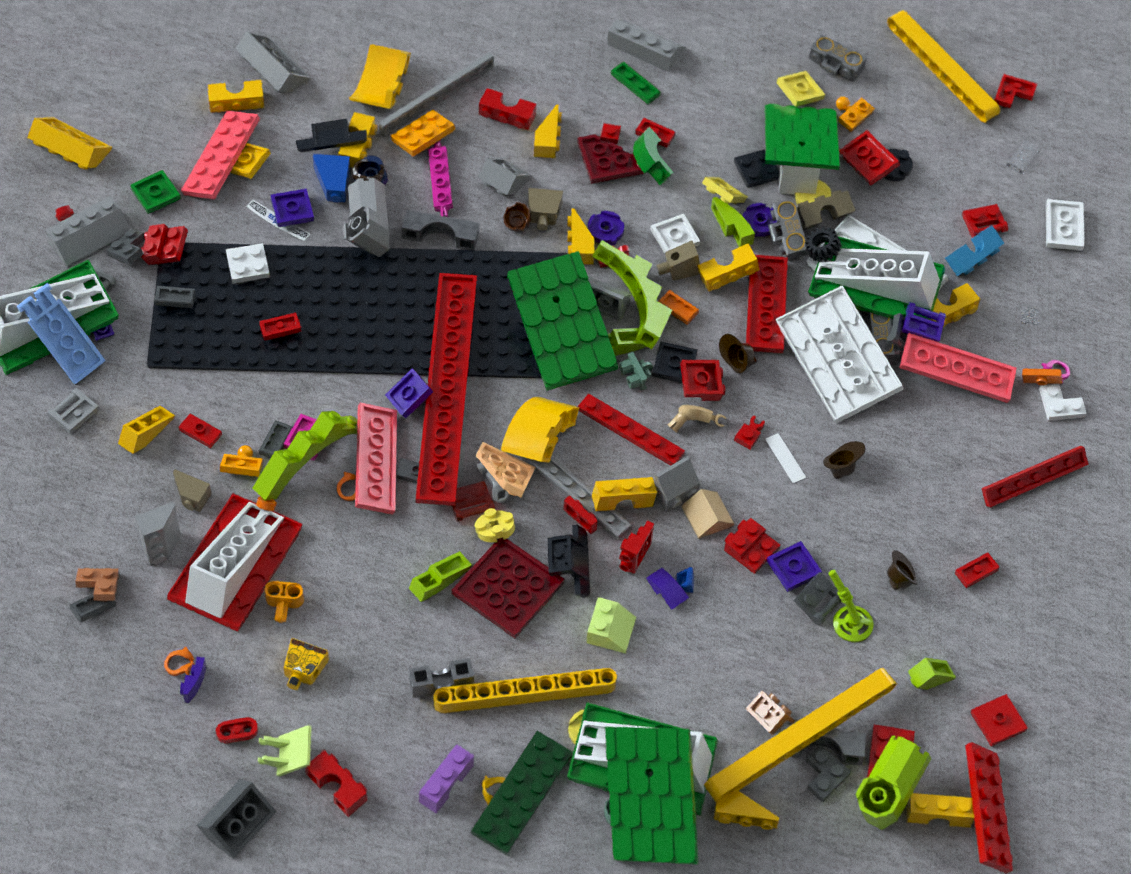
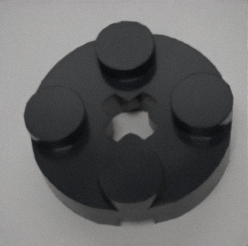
(905, 167)

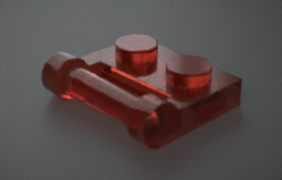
(469, 496)

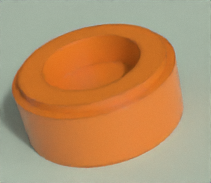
(268, 505)

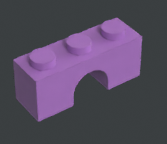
(438, 787)

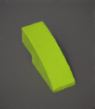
(732, 222)
(624, 340)
(439, 576)

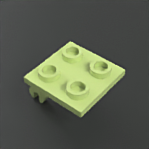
(293, 750)

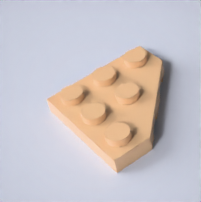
(506, 469)

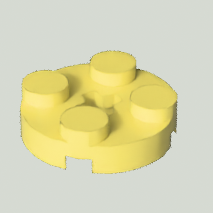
(494, 525)

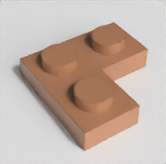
(101, 579)

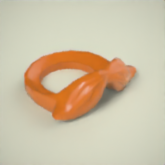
(347, 477)
(183, 669)

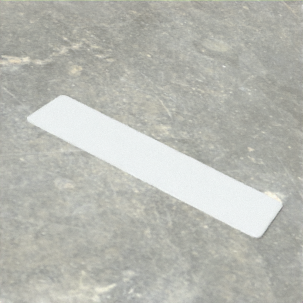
(785, 458)

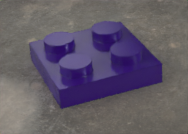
(292, 207)
(409, 393)
(793, 566)

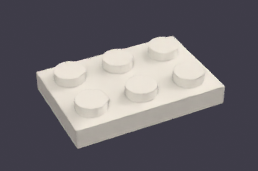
(1065, 224)

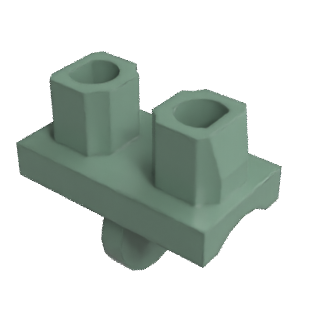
(639, 370)

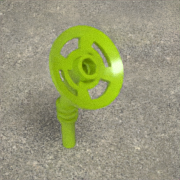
(852, 619)

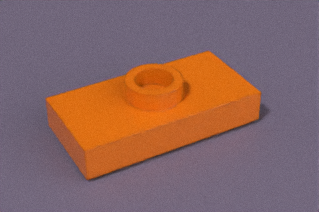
(680, 308)
(1042, 376)

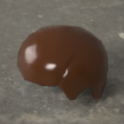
(517, 217)

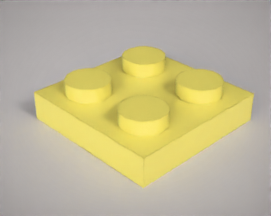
(800, 88)
(725, 190)

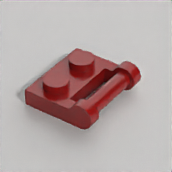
(982, 217)

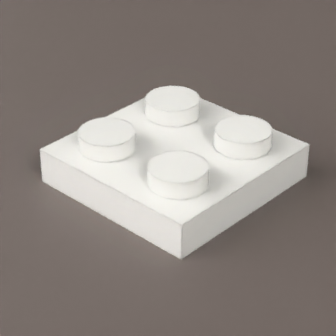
(674, 233)
(247, 263)

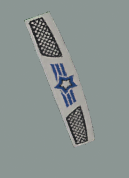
(269, 216)

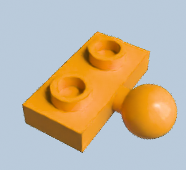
(854, 114)
(242, 463)

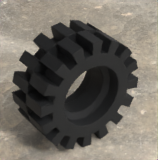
(826, 251)

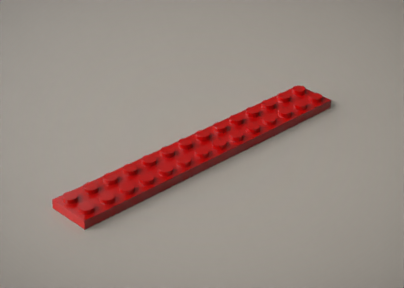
(448, 382)

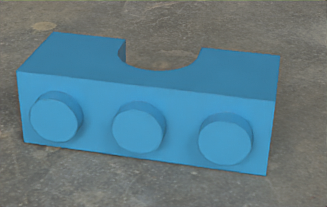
(985, 243)

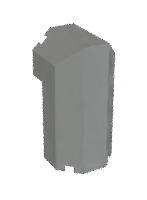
(367, 216)

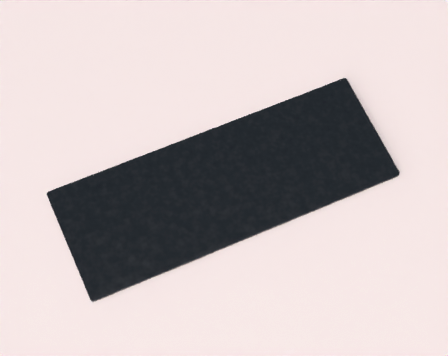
(351, 307)

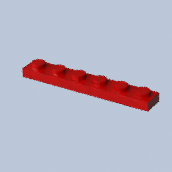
(631, 430)
(1035, 476)

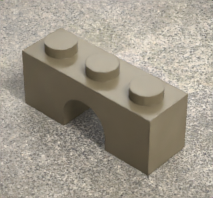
(838, 204)

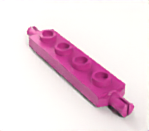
(440, 179)

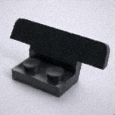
(331, 135)
(570, 556)

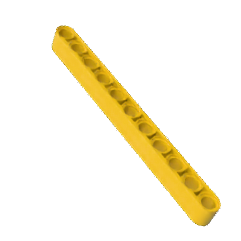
(799, 735)

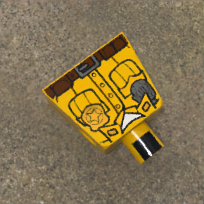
(304, 663)

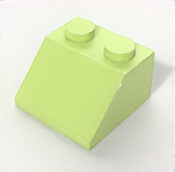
(610, 626)

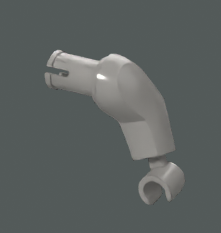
(498, 493)

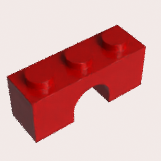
(520, 115)
(326, 769)

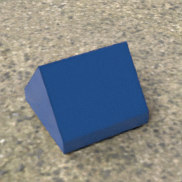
(686, 579)

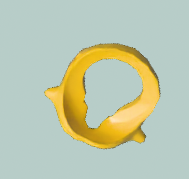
(489, 782)

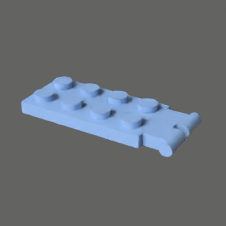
(61, 334)

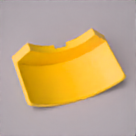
(382, 76)
(536, 428)

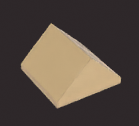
(707, 513)

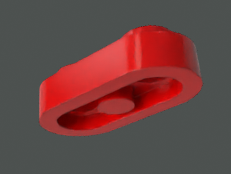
(236, 728)

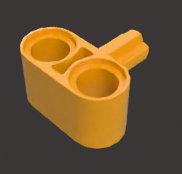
(283, 599)

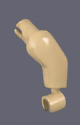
(692, 412)

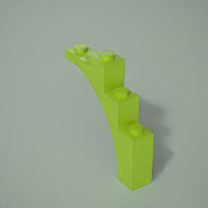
(645, 292)
(305, 445)

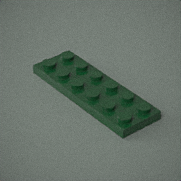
(521, 792)

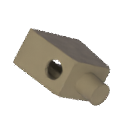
(544, 206)
(680, 262)

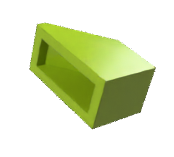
(930, 673)

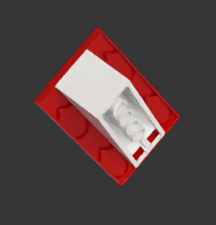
(234, 562)

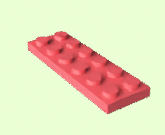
(220, 154)
(958, 367)
(376, 458)

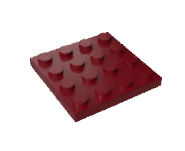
(507, 586)

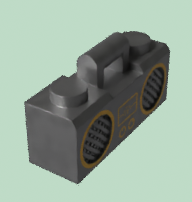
(837, 58)
(789, 221)
(880, 329)

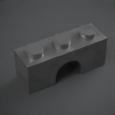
(426, 682)

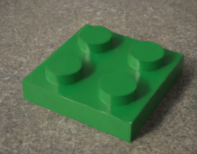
(155, 192)

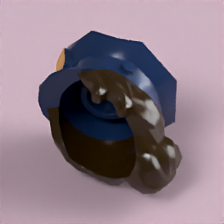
(370, 168)

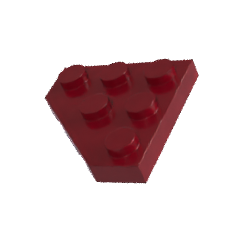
(606, 160)

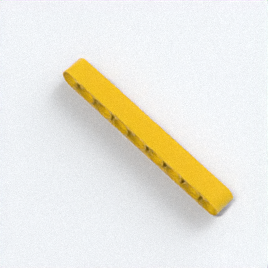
(943, 66)
(516, 696)

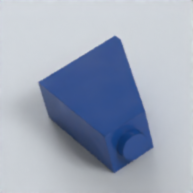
(333, 175)

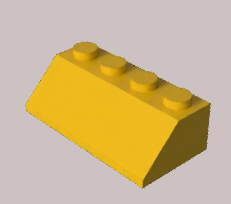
(68, 142)

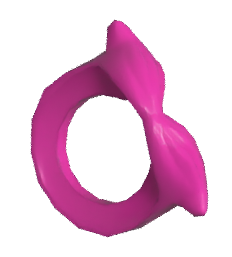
(1049, 366)

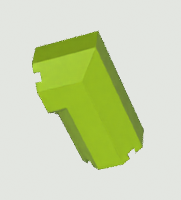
(891, 782)

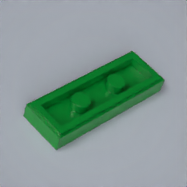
(635, 83)

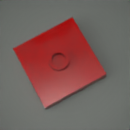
(998, 720)

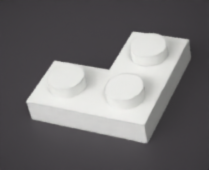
(1059, 408)

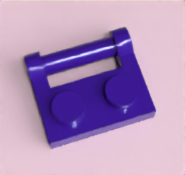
(921, 326)

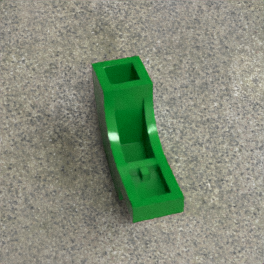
(648, 157)

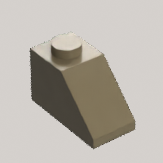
(192, 491)

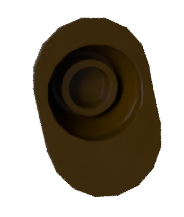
(736, 353)
(843, 460)
(901, 572)

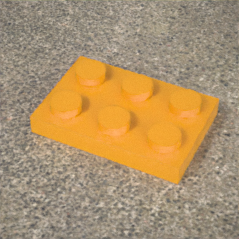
(423, 132)

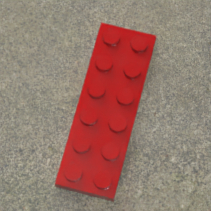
(767, 304)
(989, 808)

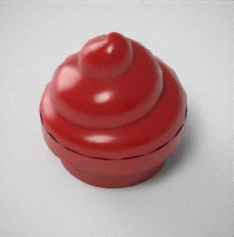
(63, 213)

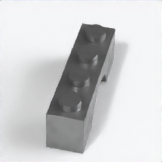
(419, 225)
(847, 745)

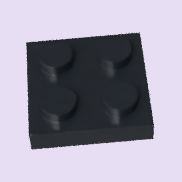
(754, 170)
(668, 361)

